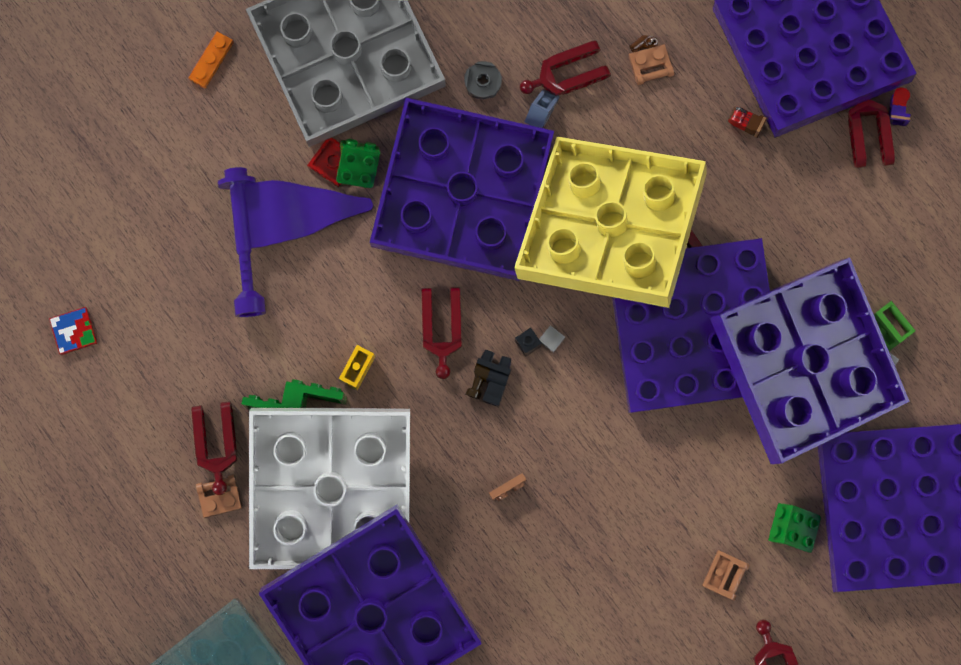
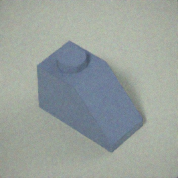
(541, 109)

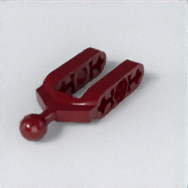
(562, 59)
(883, 128)
(441, 349)
(221, 464)
(772, 648)

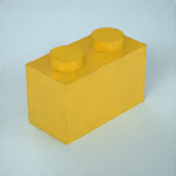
(357, 367)

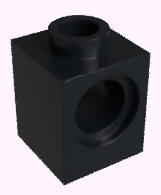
(528, 342)

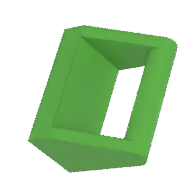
(889, 333)

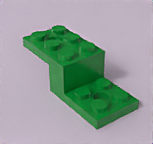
(296, 396)

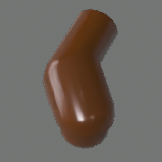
(644, 42)

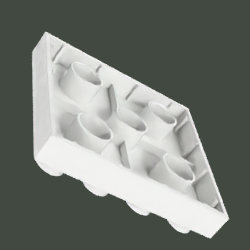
(321, 477)

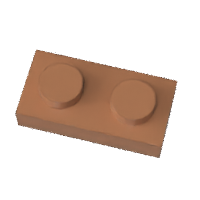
(501, 492)

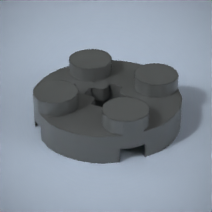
(476, 72)

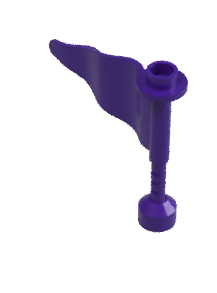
(274, 214)

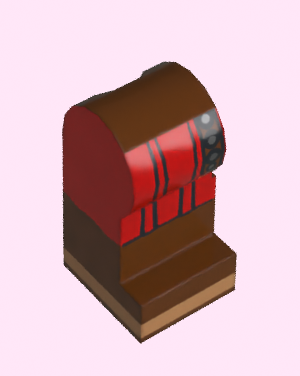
(747, 121)

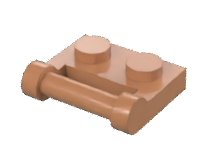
(650, 59)
(219, 504)
(719, 573)

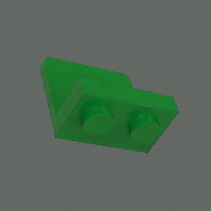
(358, 163)
(794, 527)

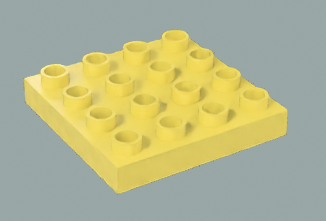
(612, 221)

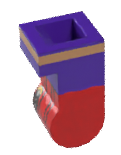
(897, 107)

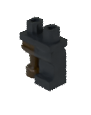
(491, 373)

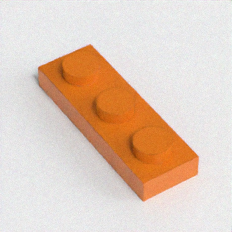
(211, 60)

